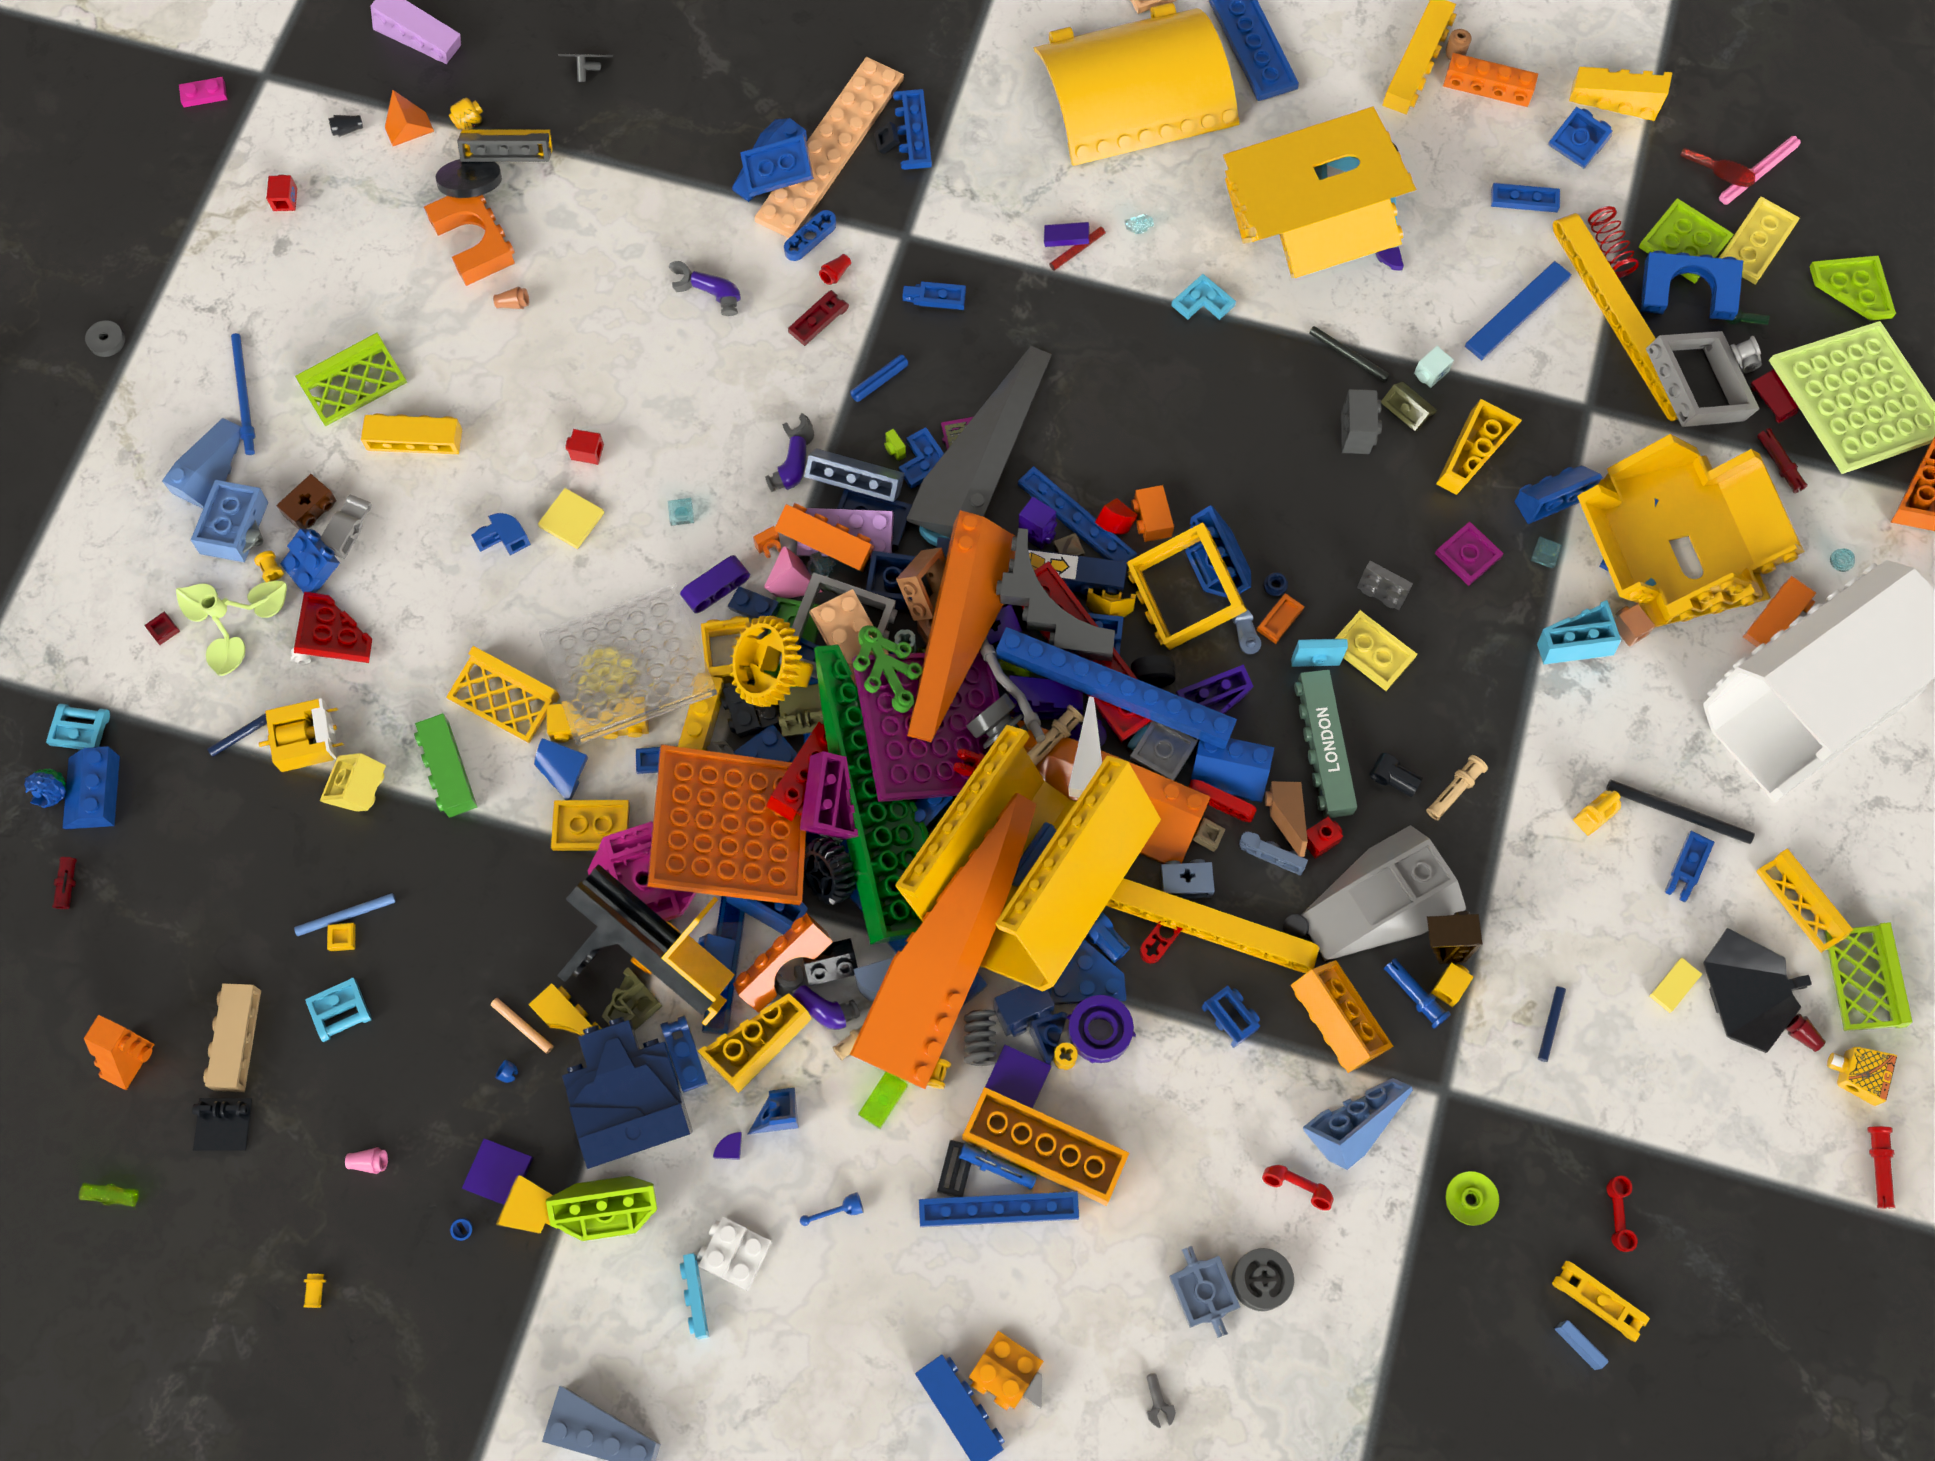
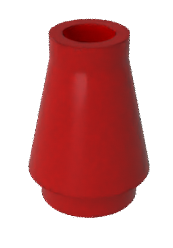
(833, 270)

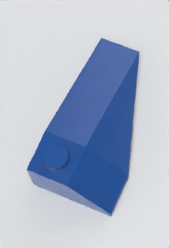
(778, 130)

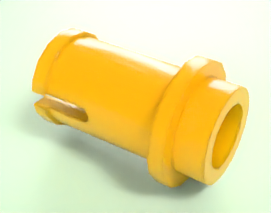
(313, 1292)

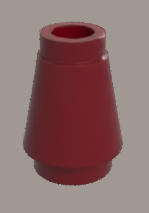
(1805, 1032)

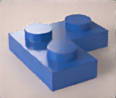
(926, 453)

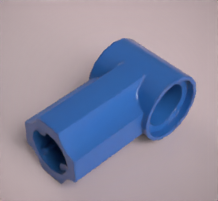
(1107, 938)

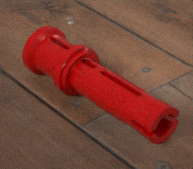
(1882, 1155)

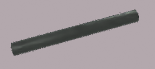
(1350, 354)

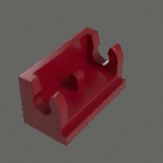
(1775, 395)

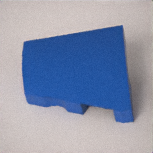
(560, 766)

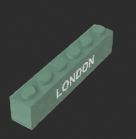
(1326, 744)

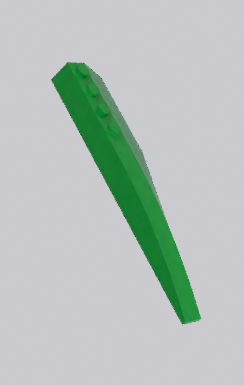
(886, 829)

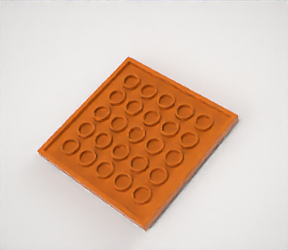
(717, 831)

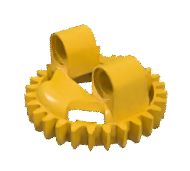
(765, 655)

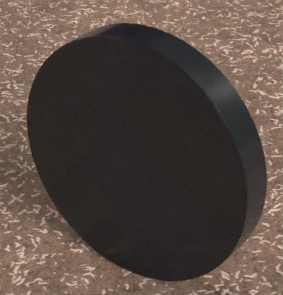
(468, 178)

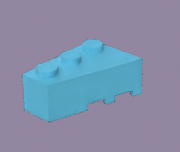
(1581, 637)

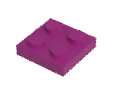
(1469, 553)

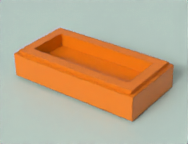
(1280, 618)

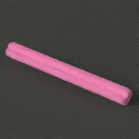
(1762, 168)

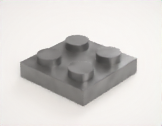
(1384, 585)
(1163, 750)

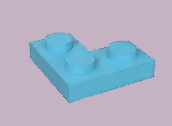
(1203, 293)

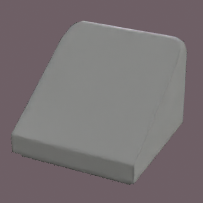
(1034, 1391)

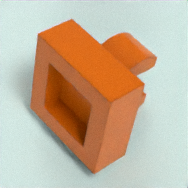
(767, 540)

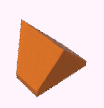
(405, 120)

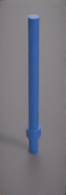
(247, 430)

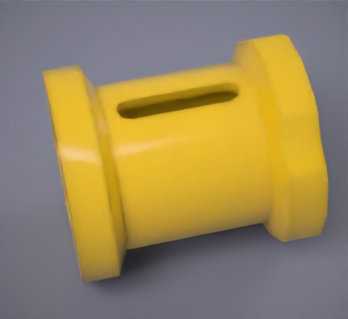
(268, 566)
(1065, 1048)
(938, 1075)

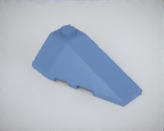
(204, 463)
(1352, 1129)

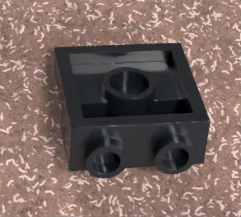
(746, 717)

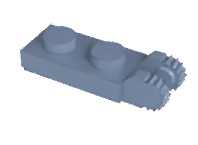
(1272, 853)

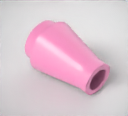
(369, 1160)

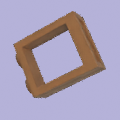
(928, 563)

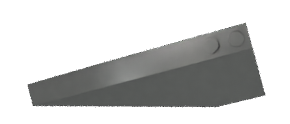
(976, 459)

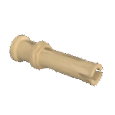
(1060, 729)
(1463, 779)

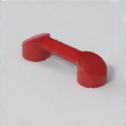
(1276, 1174)
(1622, 1239)

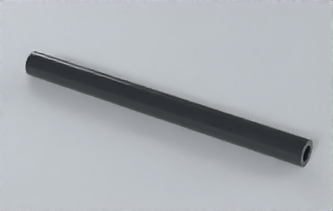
(1681, 812)

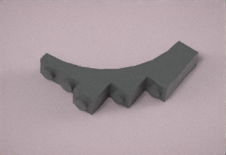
(1043, 614)

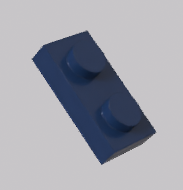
(753, 604)

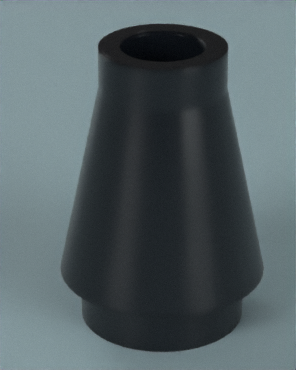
(344, 124)

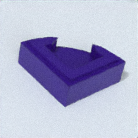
(1391, 258)
(729, 1147)

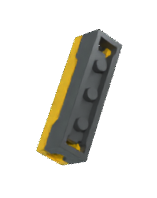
(505, 145)

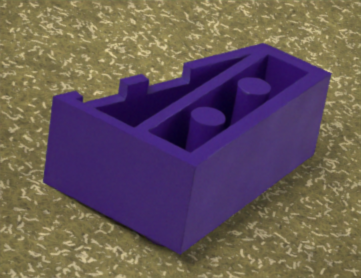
(1046, 697)

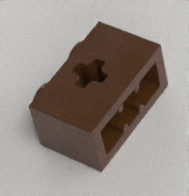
(306, 503)

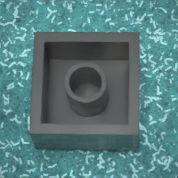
(1360, 421)

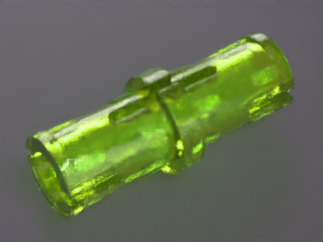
(109, 1194)

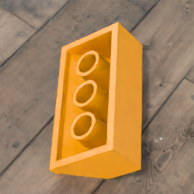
(1341, 1015)

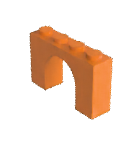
(490, 253)

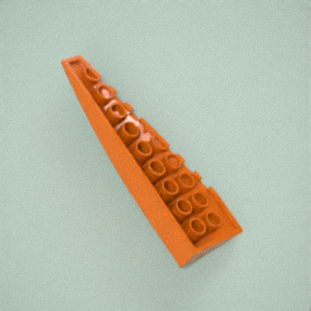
(962, 616)
(1175, 803)

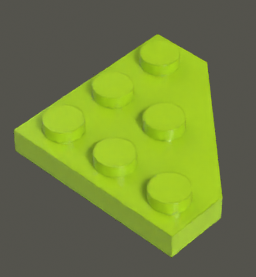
(1856, 284)

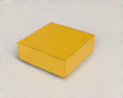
(341, 937)

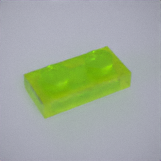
(883, 1100)

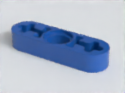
(808, 244)

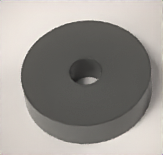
(108, 347)

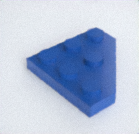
(1088, 976)

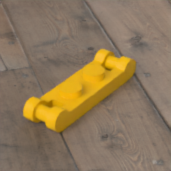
(1601, 1300)

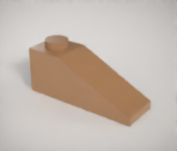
(1288, 812)

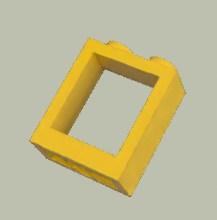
(717, 628)

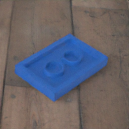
(777, 165)

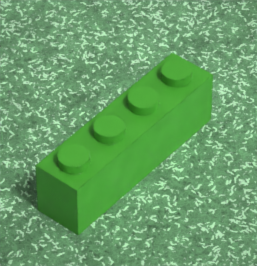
(445, 765)

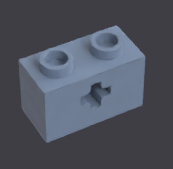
(1197, 871)

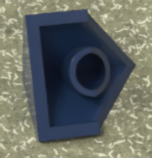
(1047, 1033)

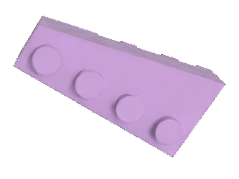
(415, 28)

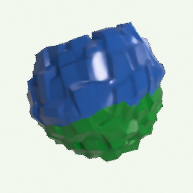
(46, 787)

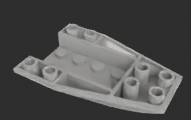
(1384, 897)

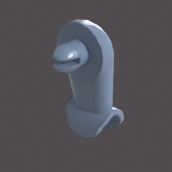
(1247, 636)

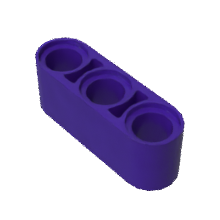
(715, 584)

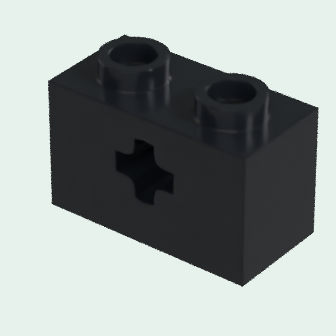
(832, 964)

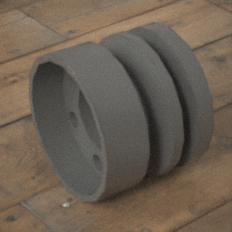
(994, 720)

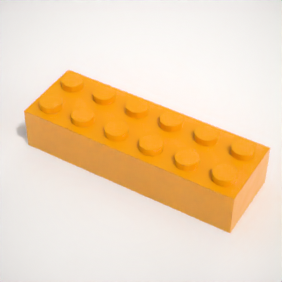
(1045, 1146)

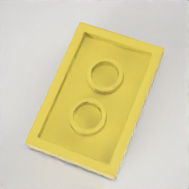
(1375, 650)

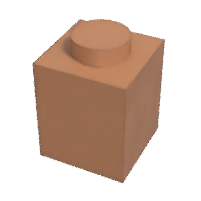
(1633, 624)

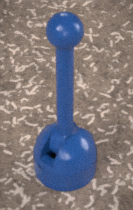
(851, 1205)

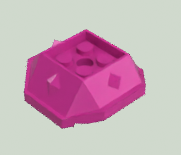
(627, 859)

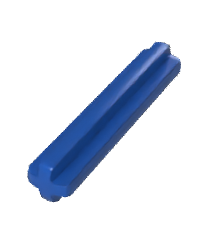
(879, 378)
(1033, 852)

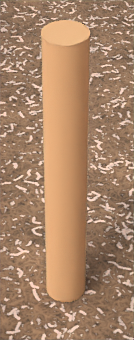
(521, 1025)

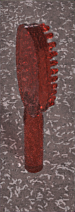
(1726, 170)

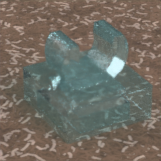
(1546, 552)
(820, 565)

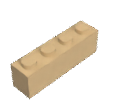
(232, 1037)

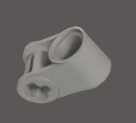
(1747, 355)

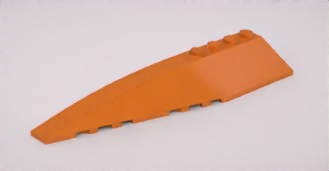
(941, 959)

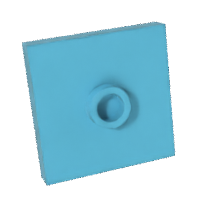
(1319, 652)

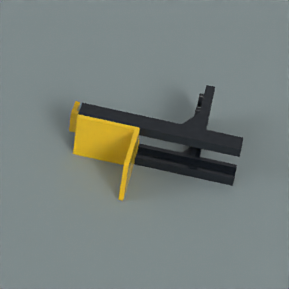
(650, 940)

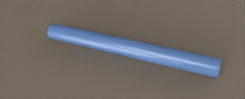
(345, 914)

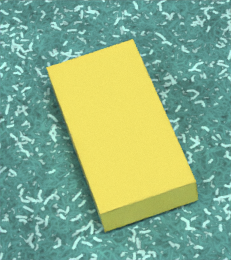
(1675, 985)

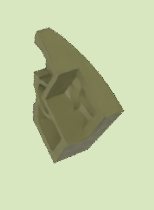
(632, 1001)

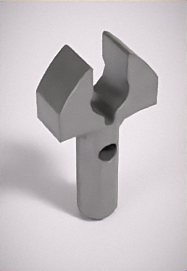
(1158, 1402)

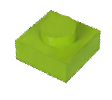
(895, 445)

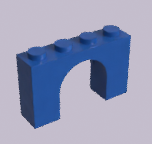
(1721, 274)

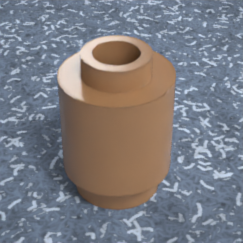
(1458, 42)

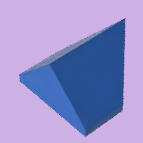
(777, 1113)

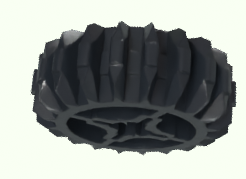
(829, 870)

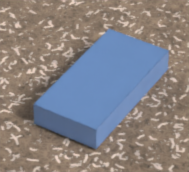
(1581, 1345)

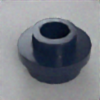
(1275, 578)

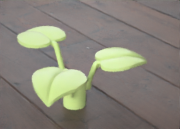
(202, 600)

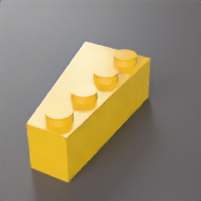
(1621, 91)
(1479, 439)
(755, 1042)

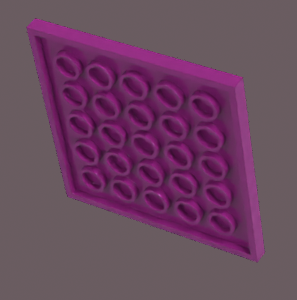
(914, 767)

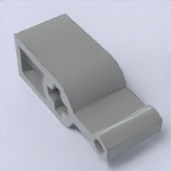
(346, 526)

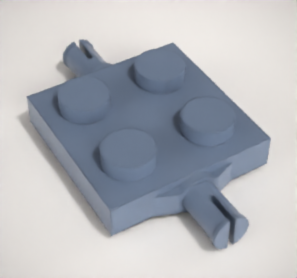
(1204, 1291)

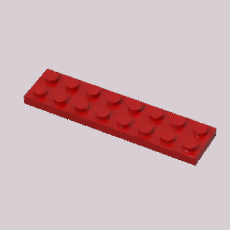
(1120, 720)

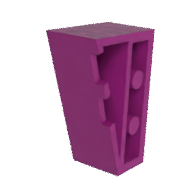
(827, 797)

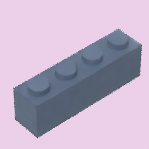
(854, 475)

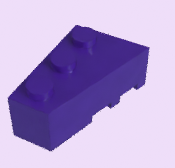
(1219, 691)

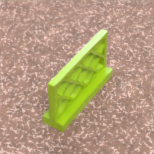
(346, 361)
(1891, 979)

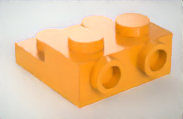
(1005, 1371)

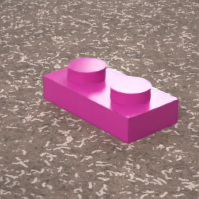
(203, 92)

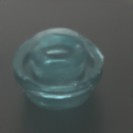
(1844, 554)

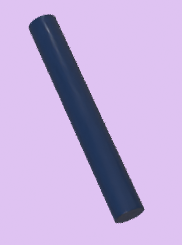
(237, 735)
(1551, 1025)

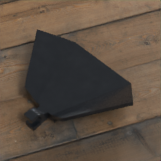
(1751, 990)

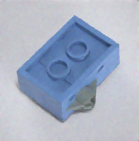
(230, 521)

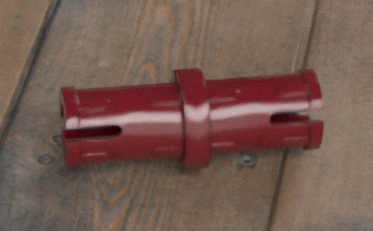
(62, 900)

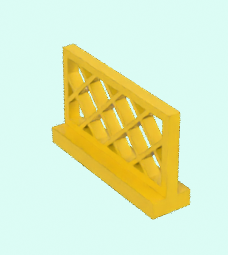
(511, 675)

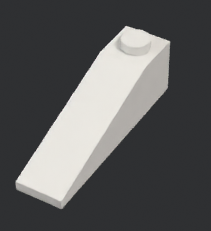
(1088, 753)

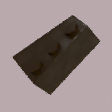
(1454, 936)

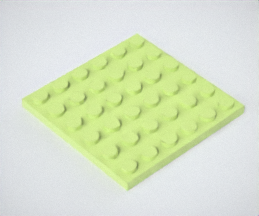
(1858, 396)

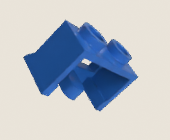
(1225, 1022)

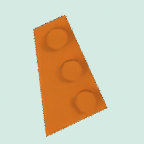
(1781, 611)
(117, 1051)

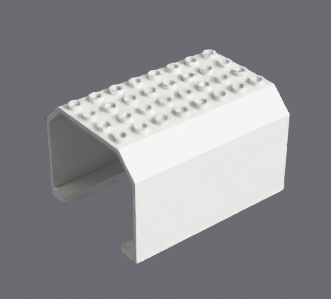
(1827, 677)

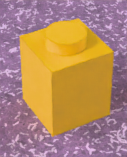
(1452, 984)

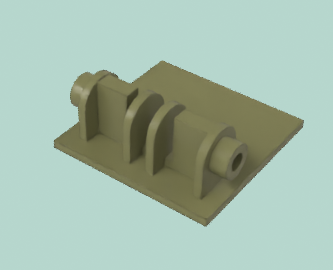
(800, 710)

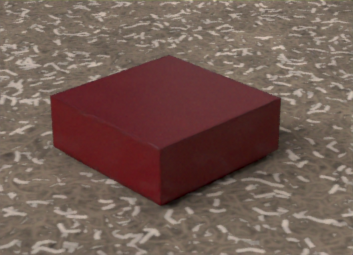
(162, 628)

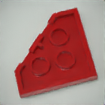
(329, 632)

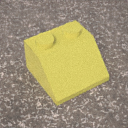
(353, 782)

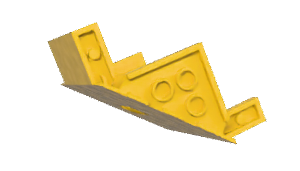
(1327, 218)
(1725, 511)

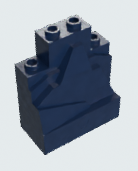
(624, 1095)

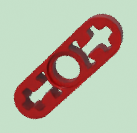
(1225, 802)
(1149, 942)

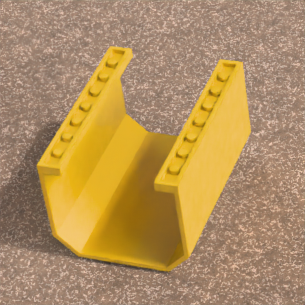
(1072, 876)

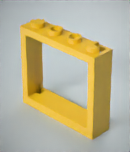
(1162, 552)

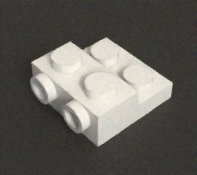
(733, 1253)

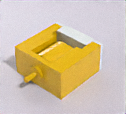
(293, 733)

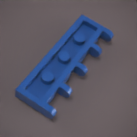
(914, 128)

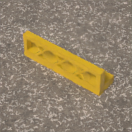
(1813, 900)

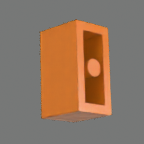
(1153, 513)

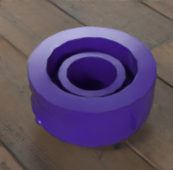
(1103, 1008)

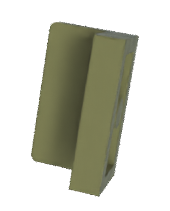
(1408, 405)

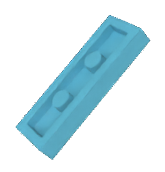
(694, 1296)

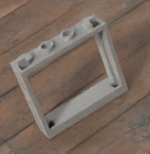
(1722, 360)
(821, 582)

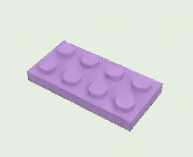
(870, 523)

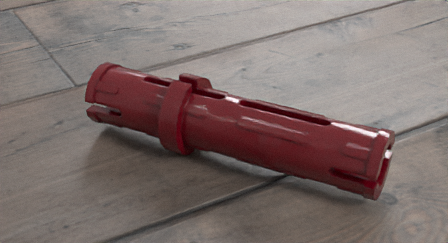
(1787, 468)

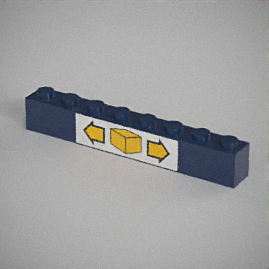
(1076, 571)

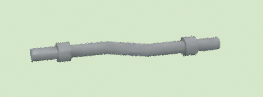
(1030, 718)

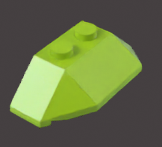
(602, 1207)

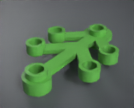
(887, 665)

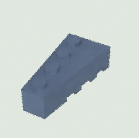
(594, 1432)

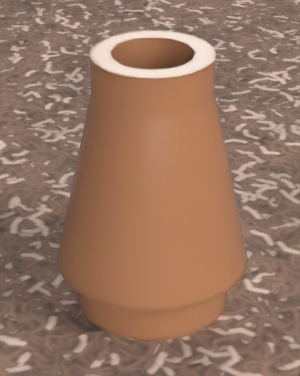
(515, 299)

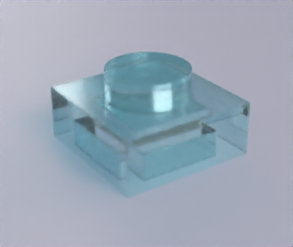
(1139, 223)
(681, 511)

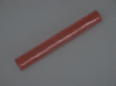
(1073, 251)

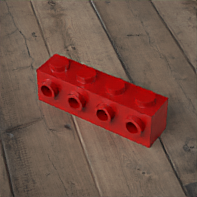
(790, 792)

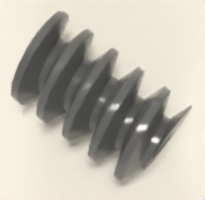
(978, 1037)

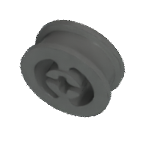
(1260, 1258)

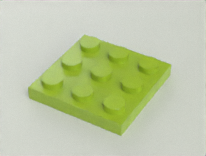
(1686, 231)

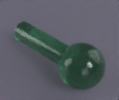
(1749, 317)

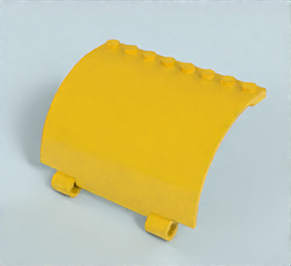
(1140, 83)

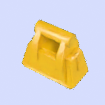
(1598, 812)

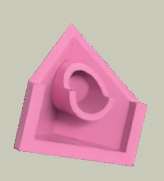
(789, 576)

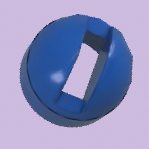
(505, 1072)
(456, 1231)

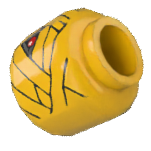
(466, 114)

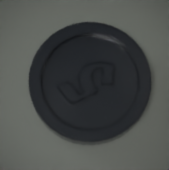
(1296, 926)

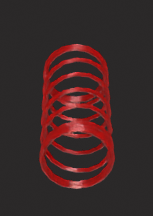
(1621, 262)

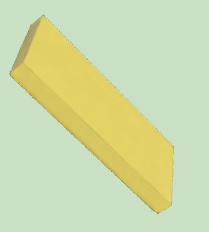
(1760, 238)

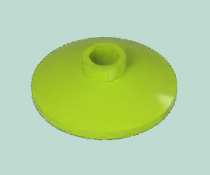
(1484, 1194)

